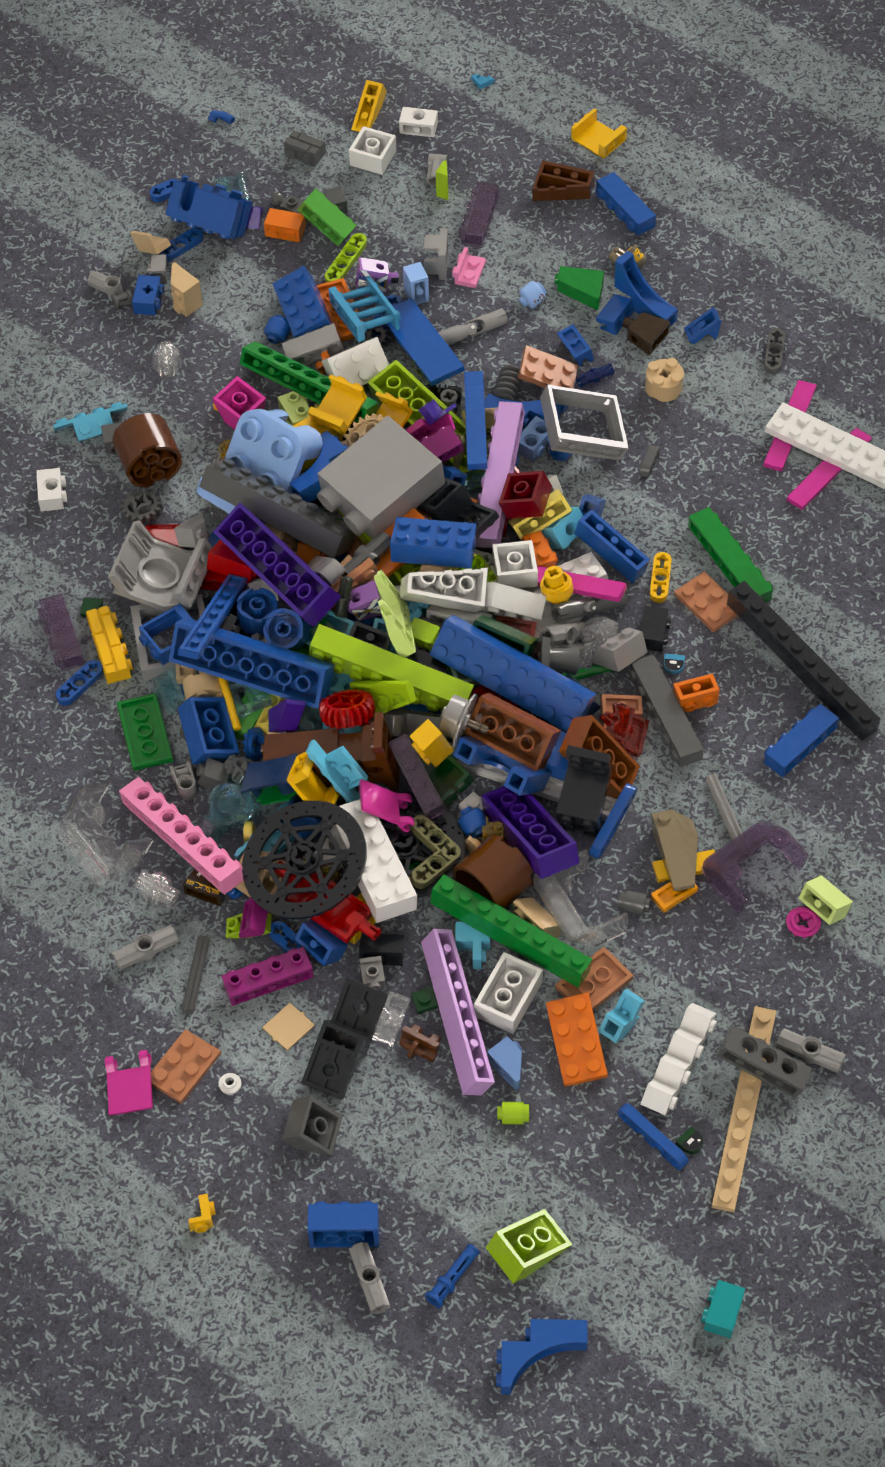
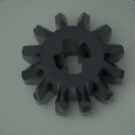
(378, 330)

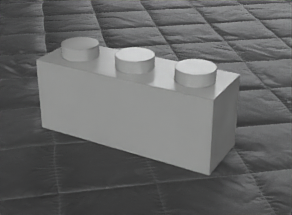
(308, 347)

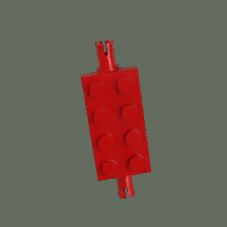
(344, 919)

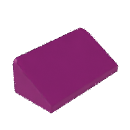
(253, 920)

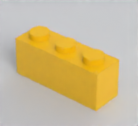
(430, 744)

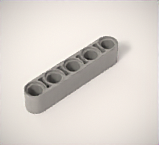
(327, 568)

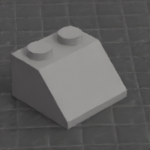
(621, 650)

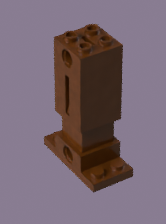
(367, 747)

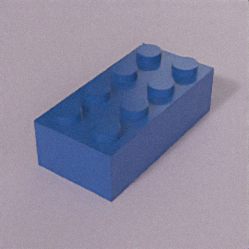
(301, 302)
(433, 542)

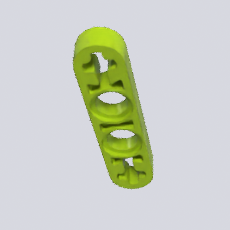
(342, 258)

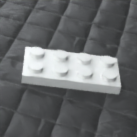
(585, 565)

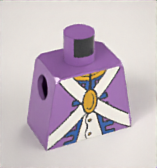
(377, 271)
(365, 601)

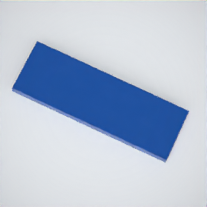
(424, 344)

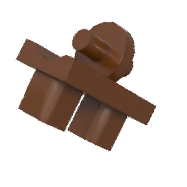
(419, 1044)

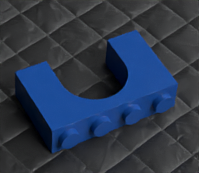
(520, 778)

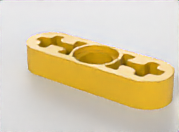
(660, 571)

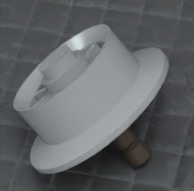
(457, 718)

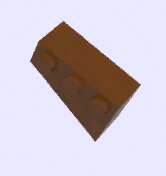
(562, 183)

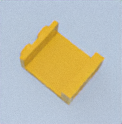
(596, 135)
(339, 405)
(394, 408)
(307, 783)

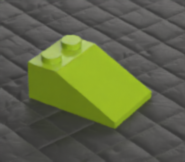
(527, 1245)

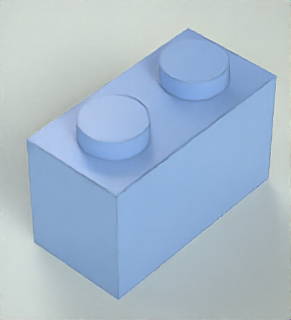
(416, 283)

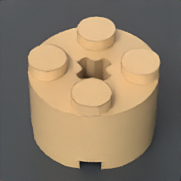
(664, 379)
(202, 686)

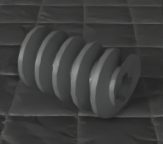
(507, 383)

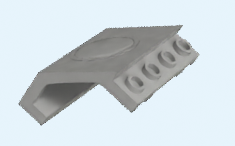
(158, 571)

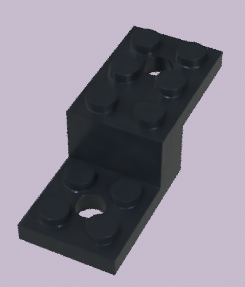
(454, 505)
(344, 1038)

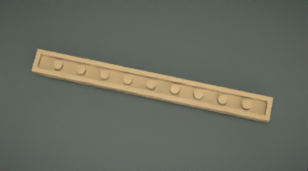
(741, 1121)

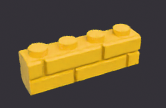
(108, 644)

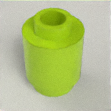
(513, 1113)

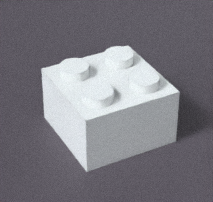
(372, 150)
(515, 564)

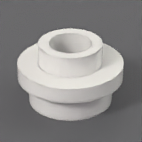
(230, 1089)

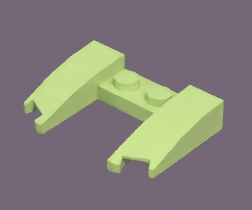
(395, 616)

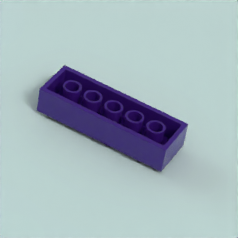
(531, 831)

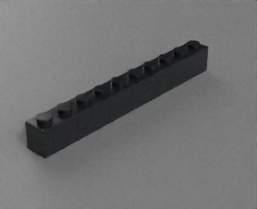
(803, 661)

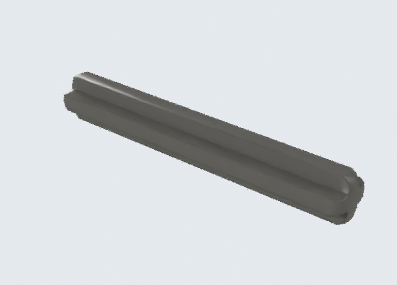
(195, 974)

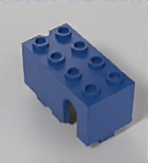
(209, 208)

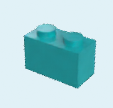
(724, 1308)

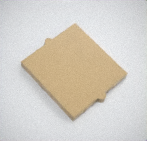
(288, 1026)

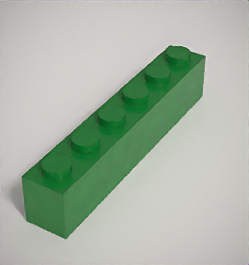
(728, 552)

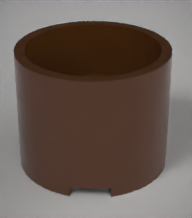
(147, 449)
(495, 871)

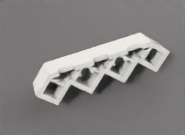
(680, 1056)

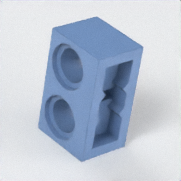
(534, 439)

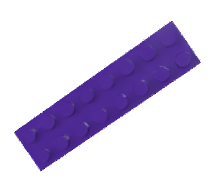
(277, 565)

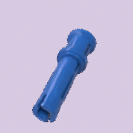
(444, 1282)

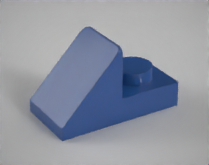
(706, 324)

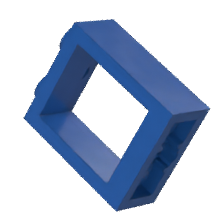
(158, 625)

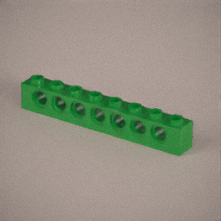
(294, 375)

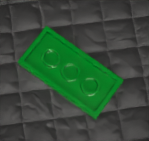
(144, 732)

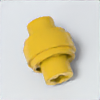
(556, 585)

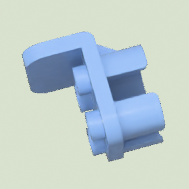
(269, 449)

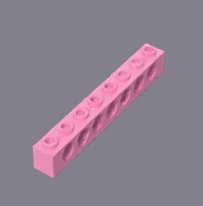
(182, 835)

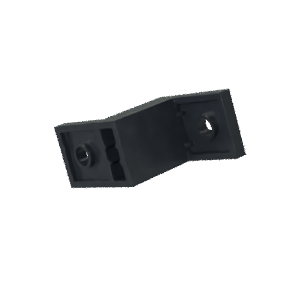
(584, 790)

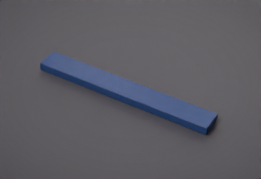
(475, 420)
(212, 617)

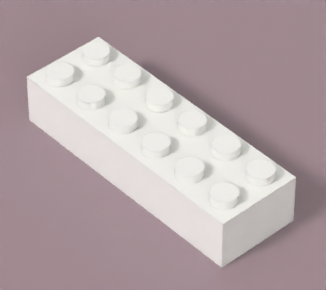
(384, 878)

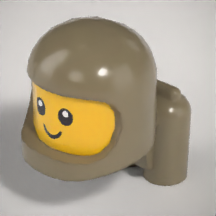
(640, 257)

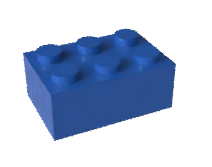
(207, 729)
(343, 1224)

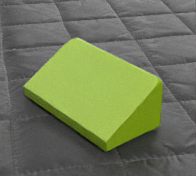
(442, 181)

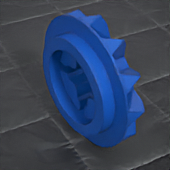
(253, 735)

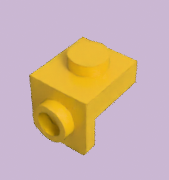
(203, 1223)

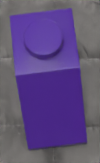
(285, 716)

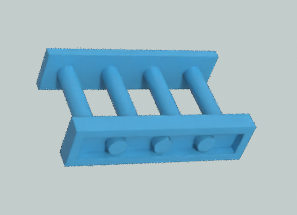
(352, 319)

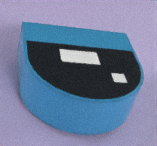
(674, 663)

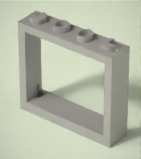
(578, 444)
(143, 611)

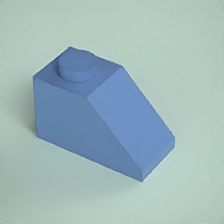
(507, 1061)

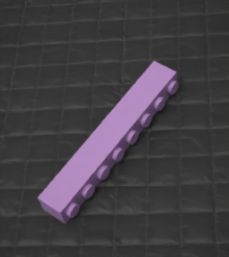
(501, 461)
(457, 1012)

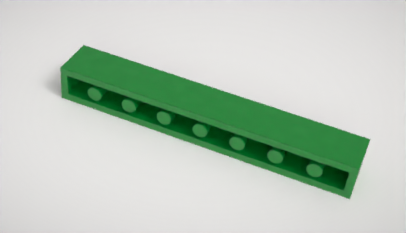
(511, 931)

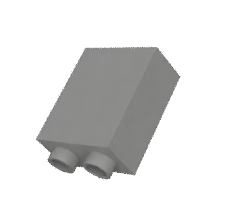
(380, 478)

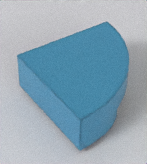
(482, 81)

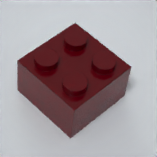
(525, 494)

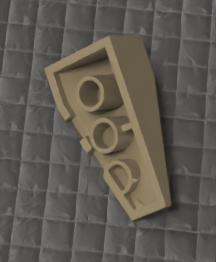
(677, 845)

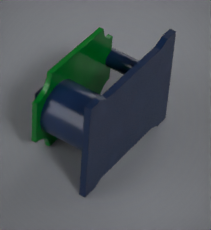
(269, 780)

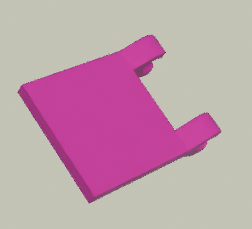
(385, 804)
(129, 1088)

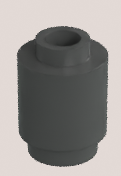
(634, 902)

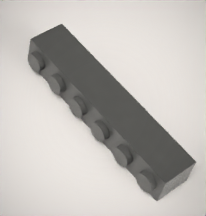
(666, 711)

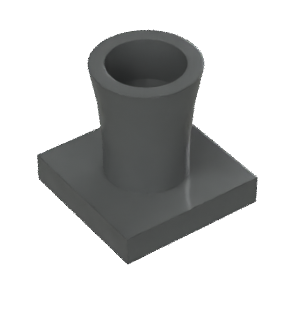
(558, 659)

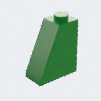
(581, 284)

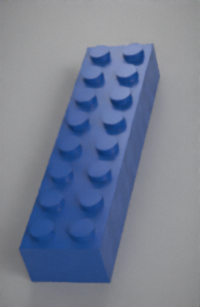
(257, 665)
(511, 673)

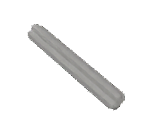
(723, 805)

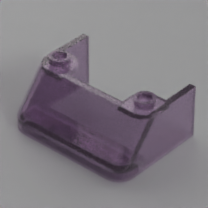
(723, 867)

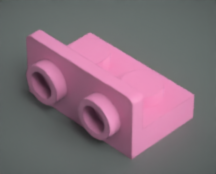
(468, 269)

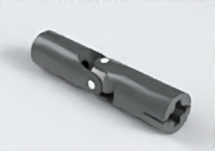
(574, 608)

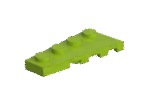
(387, 694)

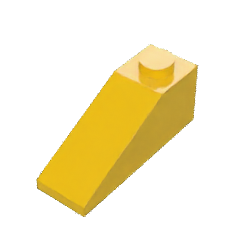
(369, 105)

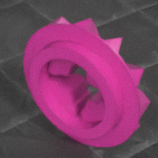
(805, 914)

